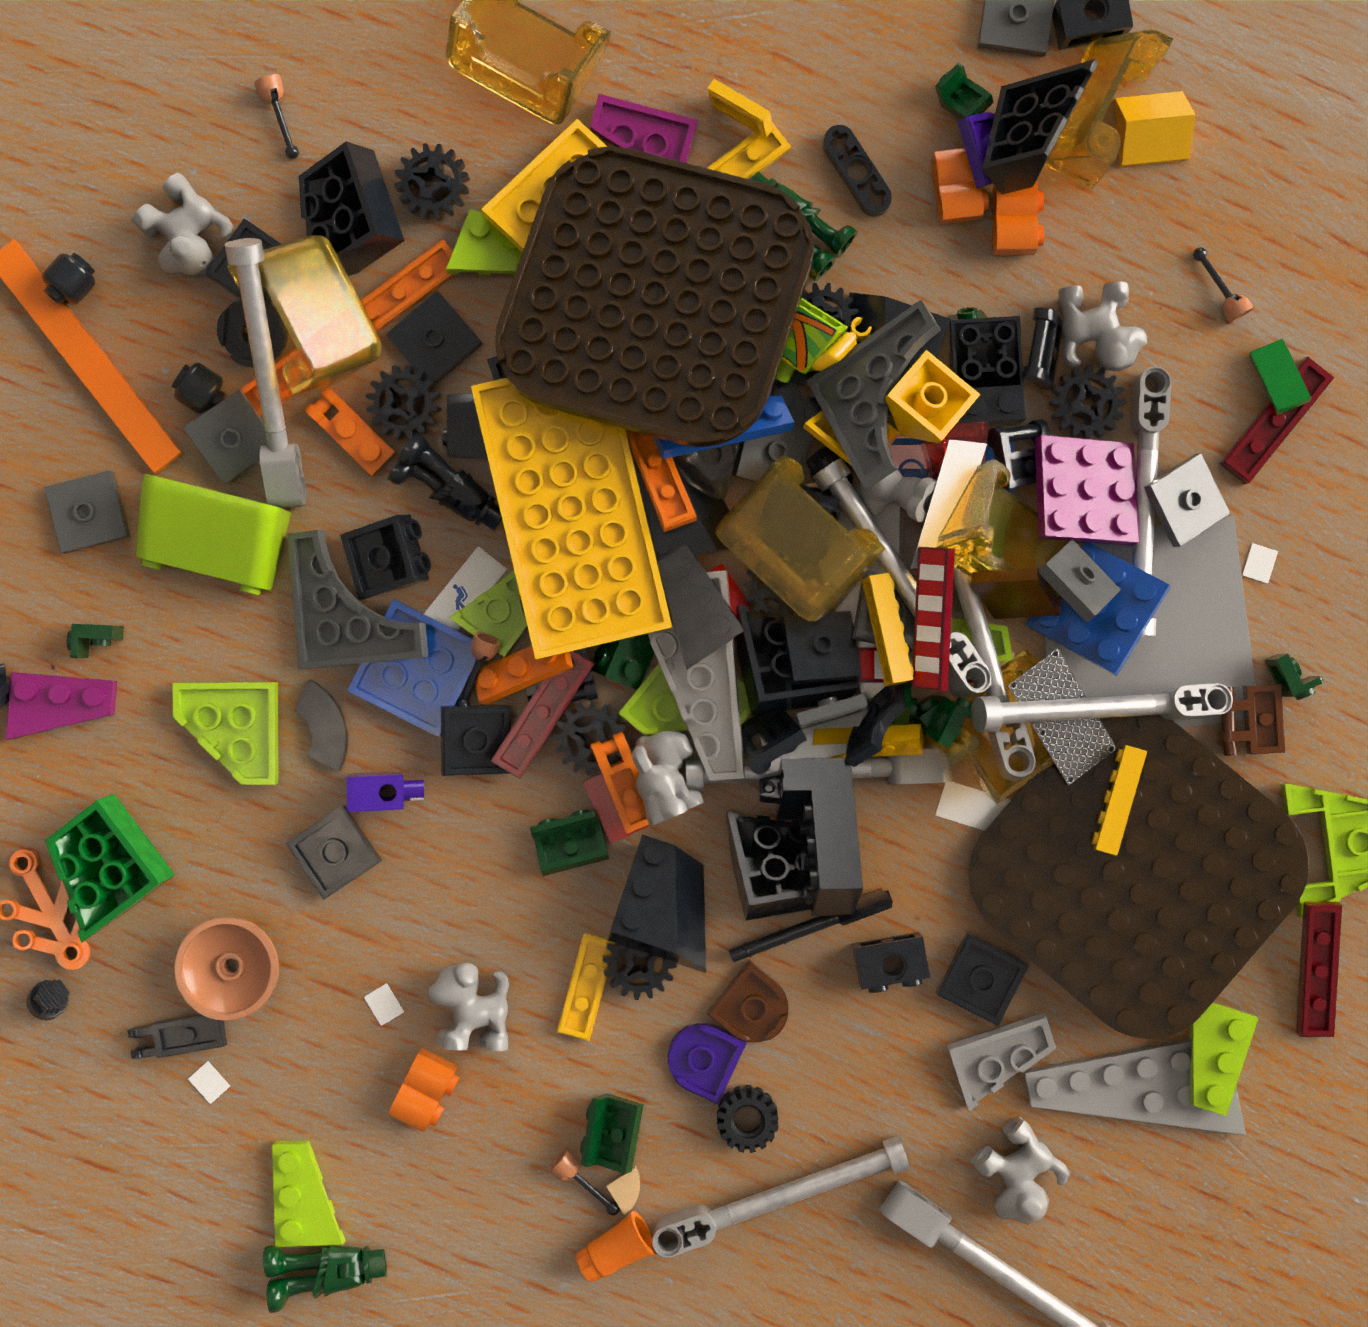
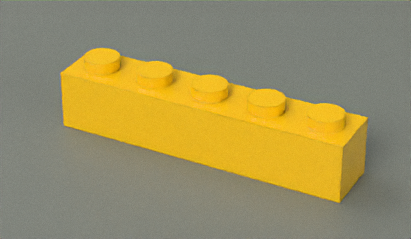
(887, 629)
(896, 741)
(1119, 800)

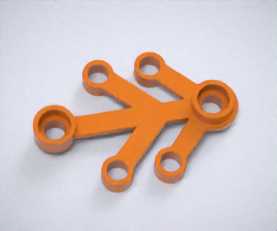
(51, 915)

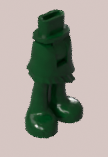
(835, 240)
(338, 1271)

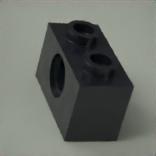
(1077, 30)
(872, 953)

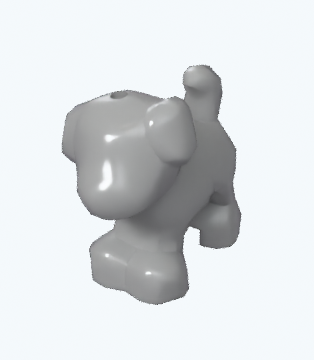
(185, 250)
(1115, 344)
(910, 492)
(659, 779)
(457, 989)
(1022, 1197)

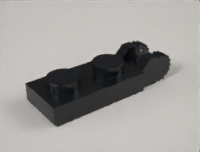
(179, 1036)

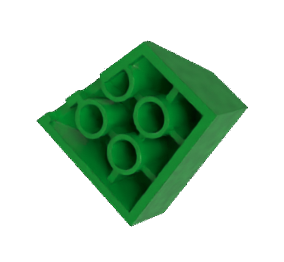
(105, 864)

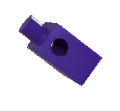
(365, 796)

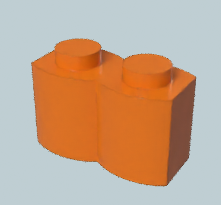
(955, 188)
(1016, 222)
(423, 1090)

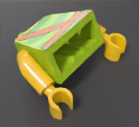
(817, 341)

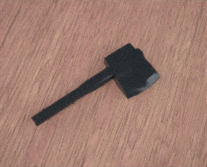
(463, 429)
(868, 905)

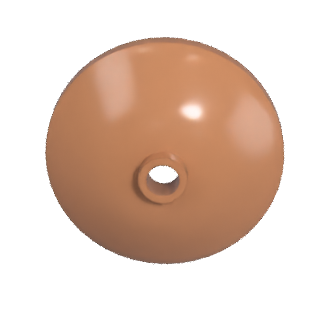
(208, 981)

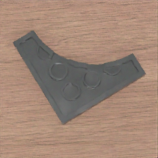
(856, 389)
(335, 625)

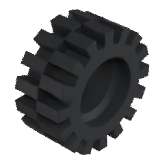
(747, 1139)

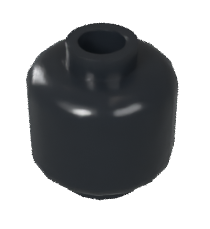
(68, 279)
(198, 388)

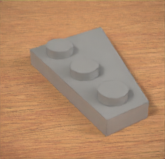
(996, 1055)

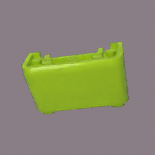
(210, 533)

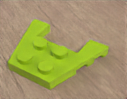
(1344, 836)

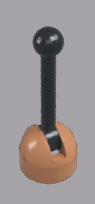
(271, 91)
(1235, 305)
(483, 649)
(566, 1167)

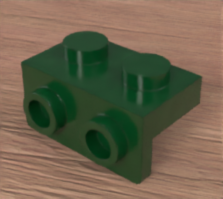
(624, 660)
(569, 842)
(611, 1133)

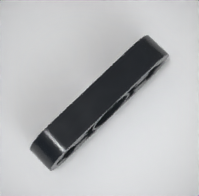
(836, 154)

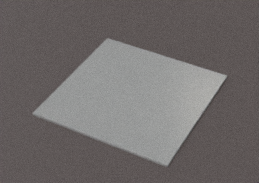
(1198, 624)

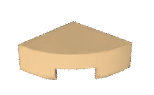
(625, 1189)

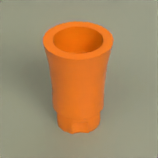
(616, 1248)

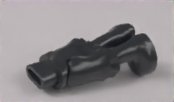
(451, 488)

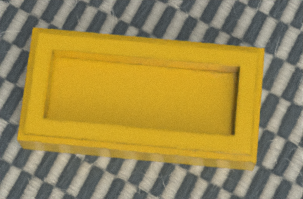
(740, 108)

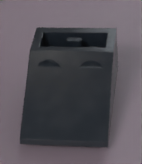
(989, 359)

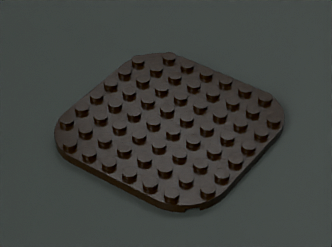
(655, 296)
(1168, 918)

